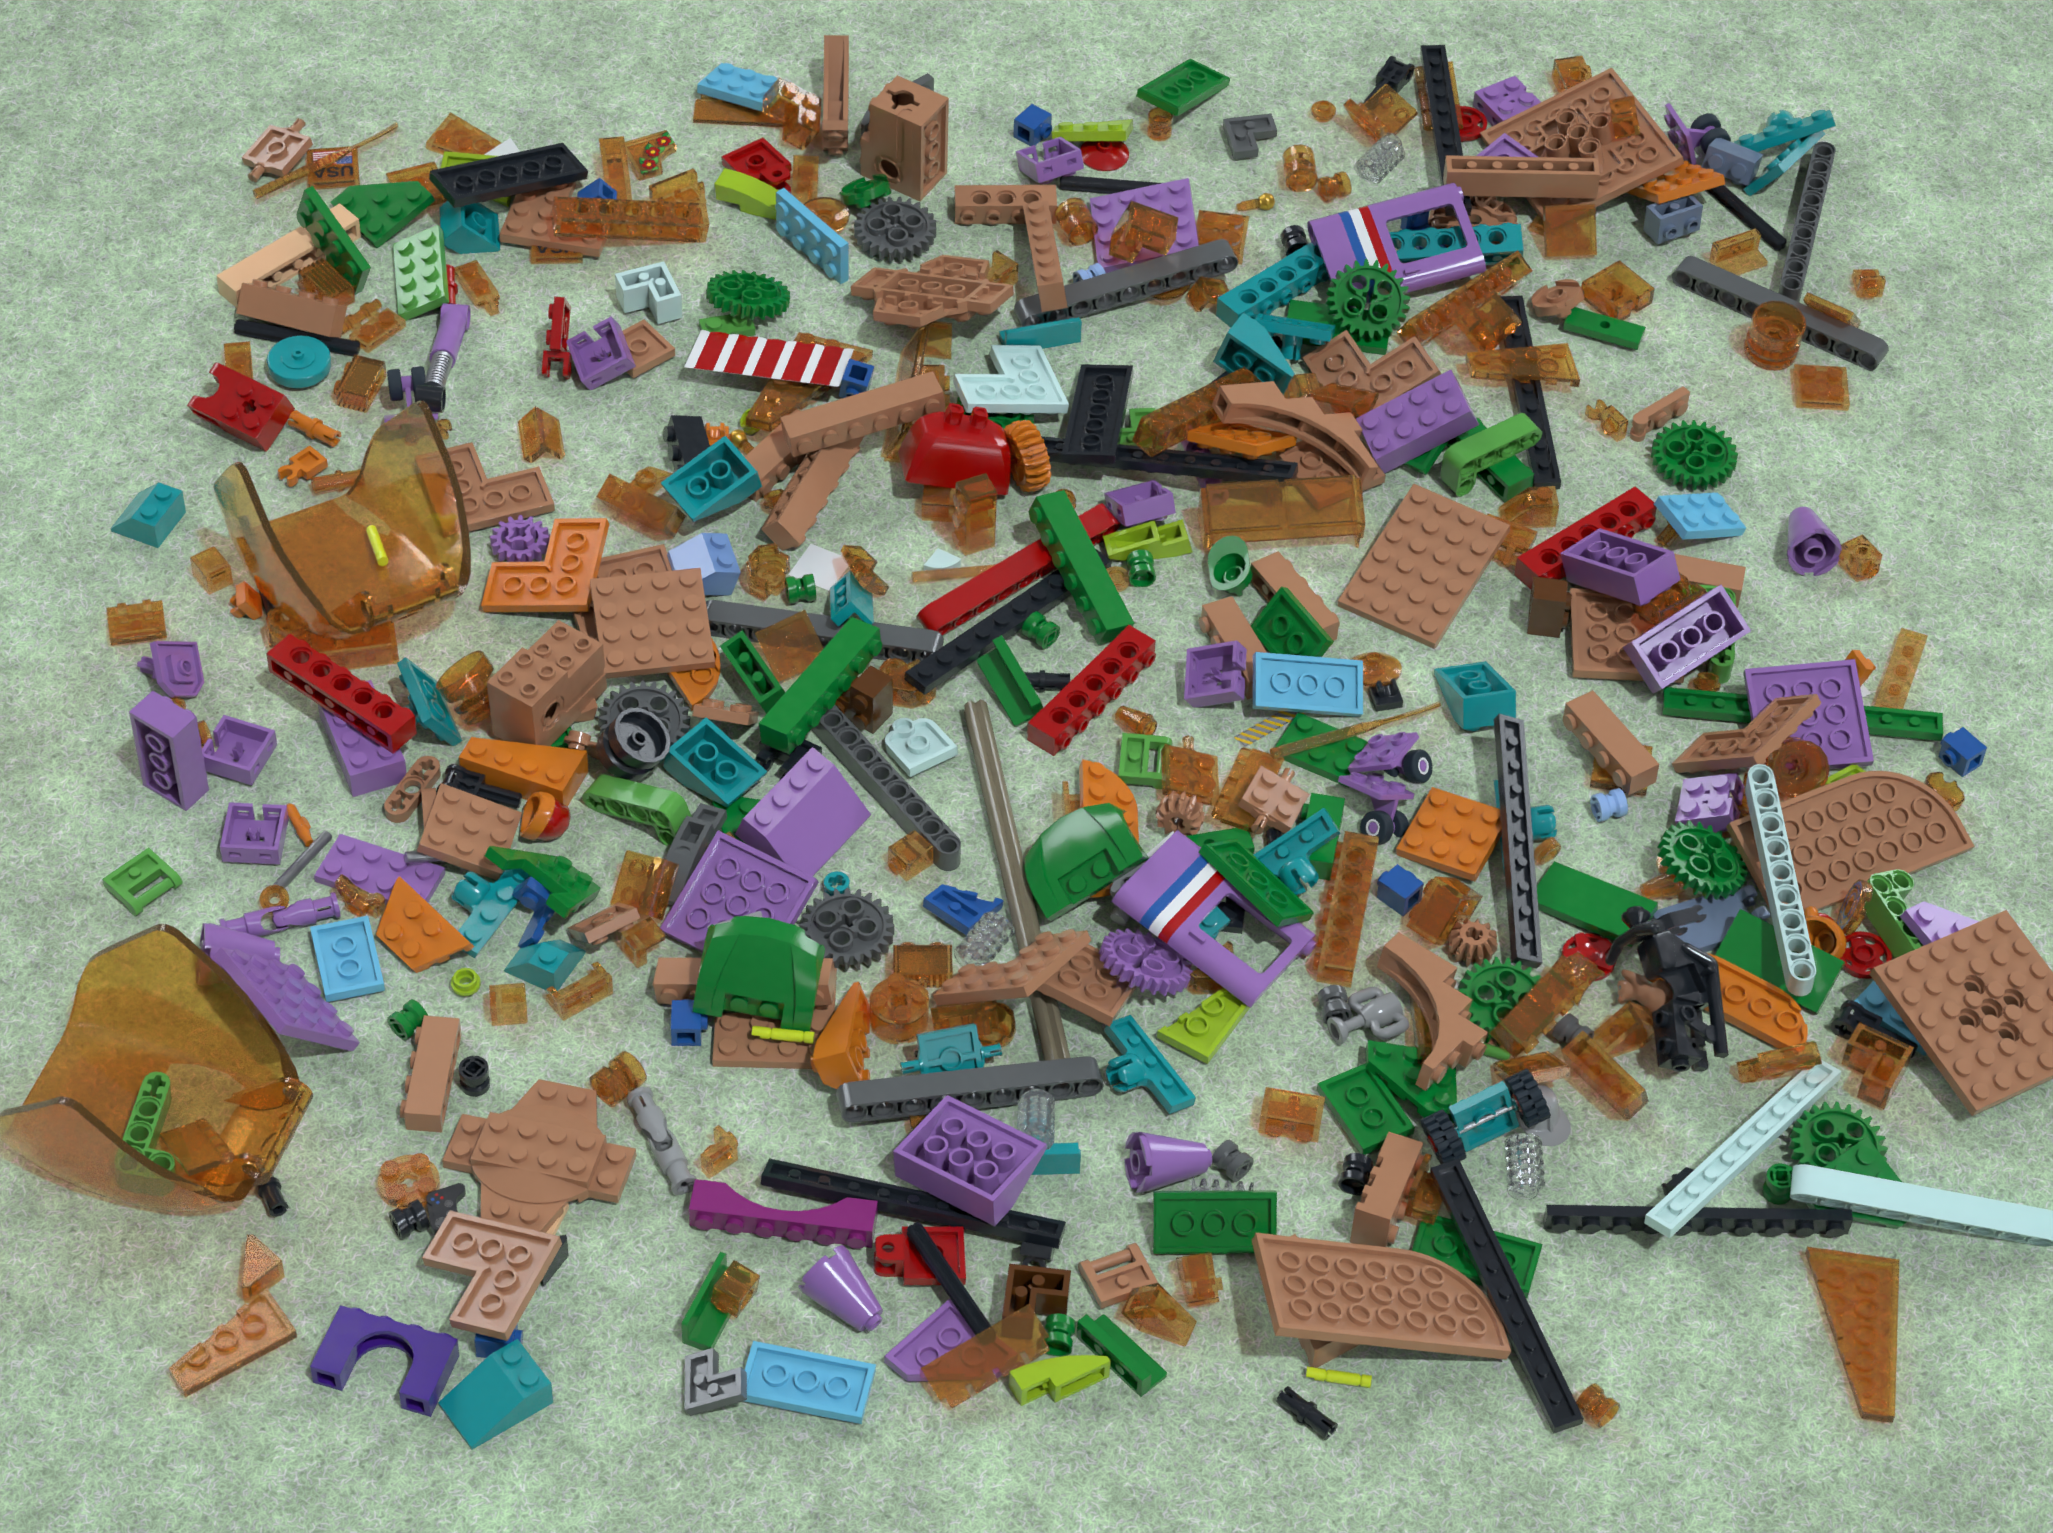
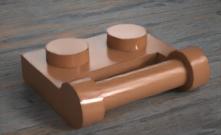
(1116, 1284)

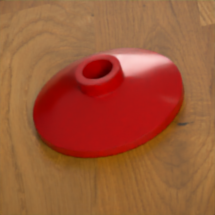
(1104, 155)

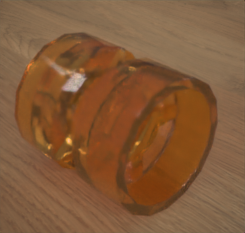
(1300, 168)
(1076, 221)
(620, 1077)

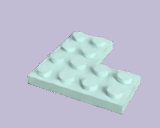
(1022, 386)

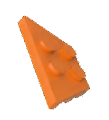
(417, 930)

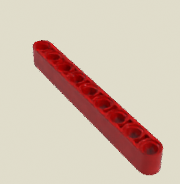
(1006, 577)

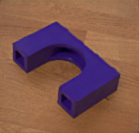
(358, 1332)

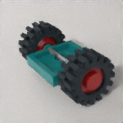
(1485, 1116)

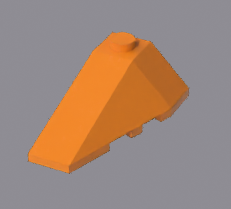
(843, 1043)

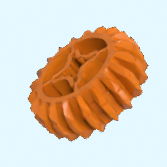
(1028, 456)

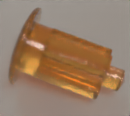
(1667, 536)

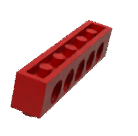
(1622, 515)
(1091, 690)
(341, 693)

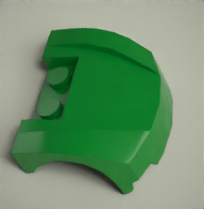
(1080, 857)
(760, 971)

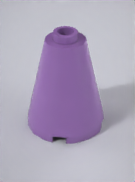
(1811, 543)
(217, 936)
(1163, 1160)
(843, 1290)

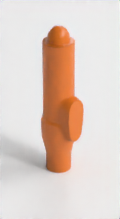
(300, 824)

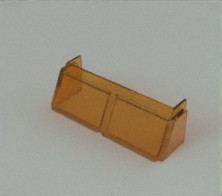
(931, 341)
(1282, 509)

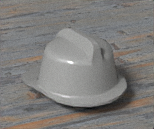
(1553, 1130)

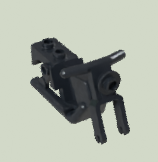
(1693, 982)

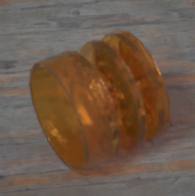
(1774, 335)
(467, 686)
(1808, 771)

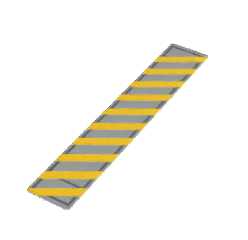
(1265, 727)

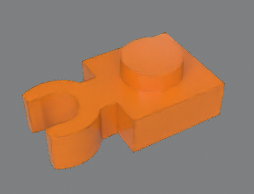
(305, 464)

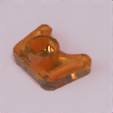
(650, 479)
(358, 900)

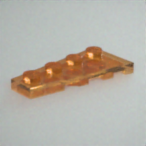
(460, 136)
(1543, 362)
(244, 1338)

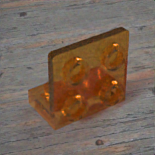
(1381, 113)
(645, 883)

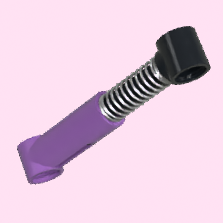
(452, 326)

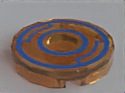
(1852, 908)

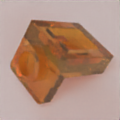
(1868, 283)
(1206, 291)
(720, 1154)

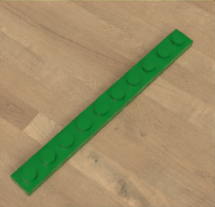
(1736, 708)

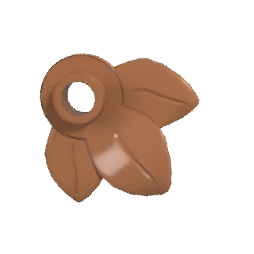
(581, 741)

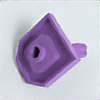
(175, 667)

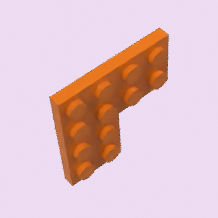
(559, 581)

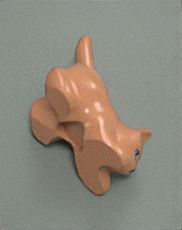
(1637, 988)

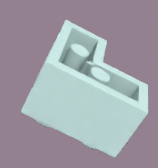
(652, 288)

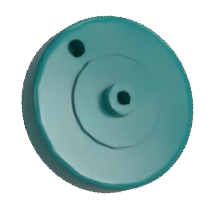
(299, 361)

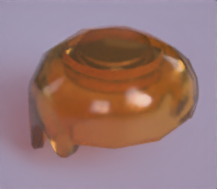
(1947, 790)
(1006, 1030)

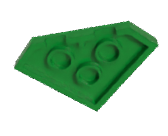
(384, 207)
(1400, 1069)
(1867, 1161)

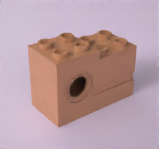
(907, 138)
(546, 686)

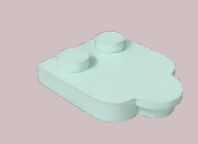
(918, 745)

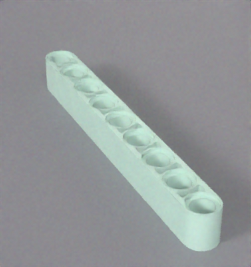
(1782, 889)
(1922, 1205)

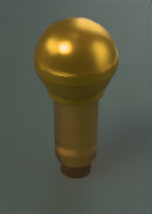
(1265, 201)
(740, 440)

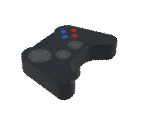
(443, 1201)

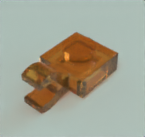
(1612, 421)

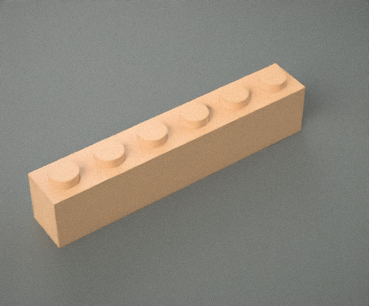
(281, 259)

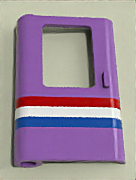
(1364, 235)
(1178, 892)

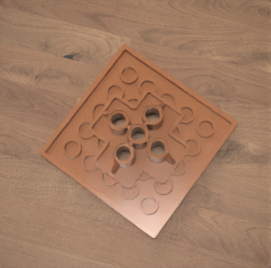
(1581, 126)
(1978, 1009)

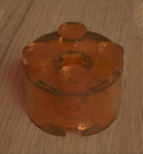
(899, 1009)

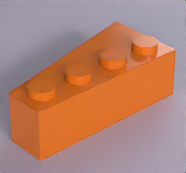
(527, 767)

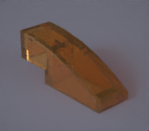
(615, 165)

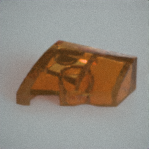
(862, 567)

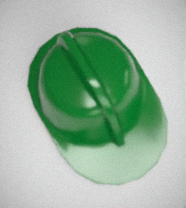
(1230, 565)

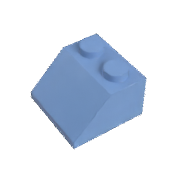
(714, 556)

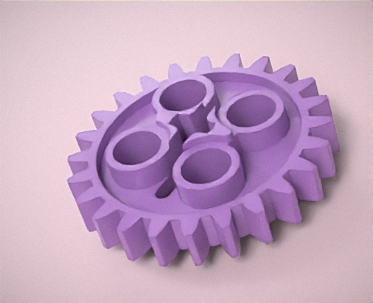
(1145, 962)

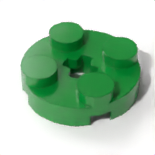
(862, 191)

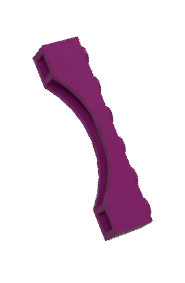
(845, 1222)

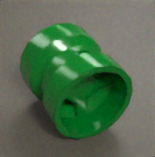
(1141, 568)
(800, 588)
(1041, 630)
(407, 1020)
(1778, 1184)
(1060, 1330)

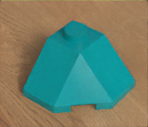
(545, 963)

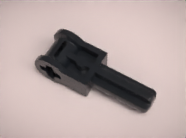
(1394, 74)
(475, 784)
(1865, 1017)

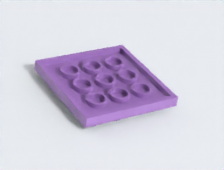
(1168, 197)
(1839, 720)
(732, 883)
(287, 999)

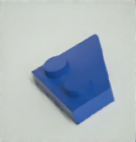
(959, 907)

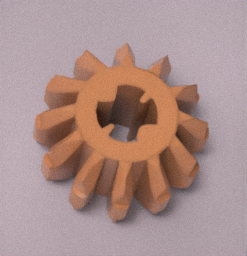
(1180, 814)
(1472, 942)

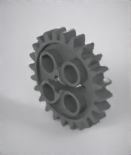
(895, 229)
(671, 710)
(849, 927)

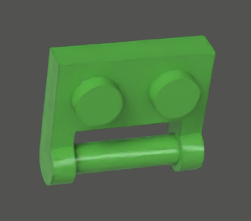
(1135, 759)
(136, 875)

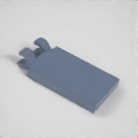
(1719, 917)

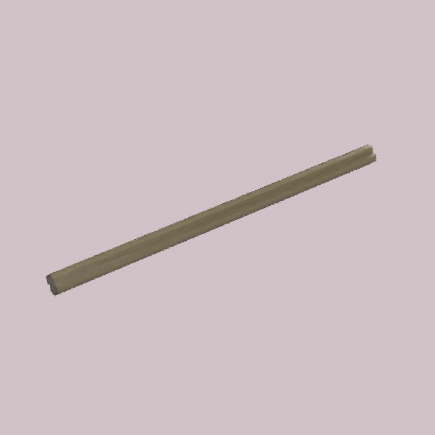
(1012, 867)

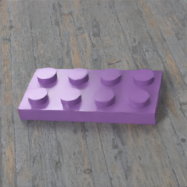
(376, 868)

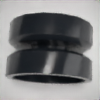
(633, 744)

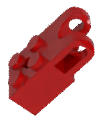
(243, 407)

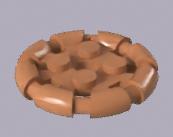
(1484, 211)

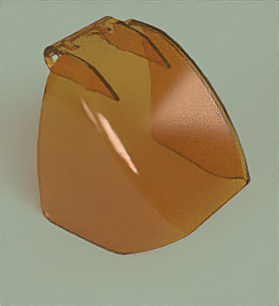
(320, 558)
(174, 1012)

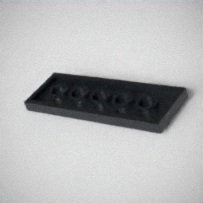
(508, 175)
(1097, 414)

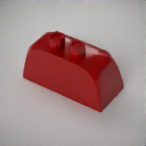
(956, 447)

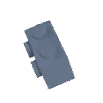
(1732, 161)
(1673, 218)

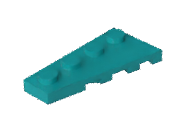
(1783, 161)

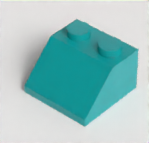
(470, 228)
(151, 515)

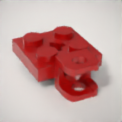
(771, 164)
(557, 337)
(909, 1263)

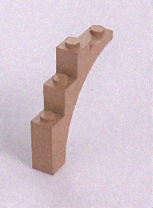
(836, 94)
(1301, 417)
(1446, 1010)

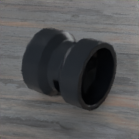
(1293, 238)
(474, 1076)
(1356, 1173)
(407, 1220)

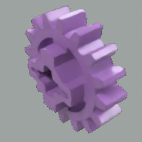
(519, 540)

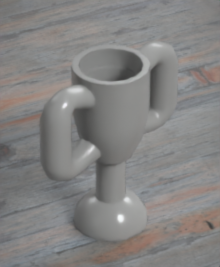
(1375, 1014)

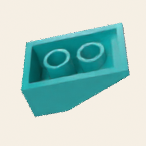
(1252, 347)
(713, 481)
(1476, 694)
(712, 764)
(497, 1395)

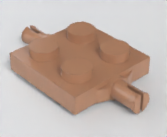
(277, 150)
(1273, 800)

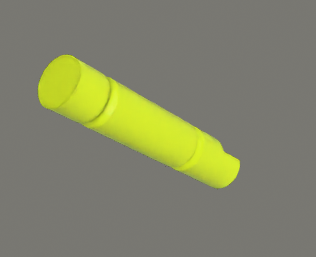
(377, 545)
(783, 1034)
(1339, 1377)

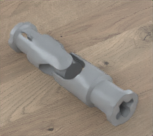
(654, 1126)

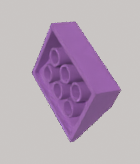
(805, 815)
(968, 1159)

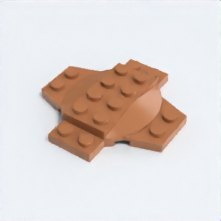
(941, 289)
(540, 1156)

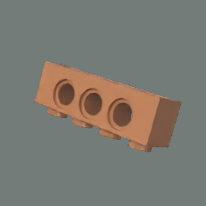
(999, 203)

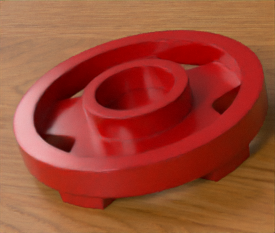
(1471, 130)
(1593, 948)
(1863, 955)

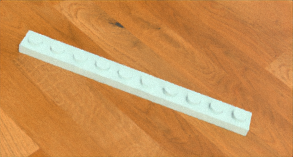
(1741, 1149)

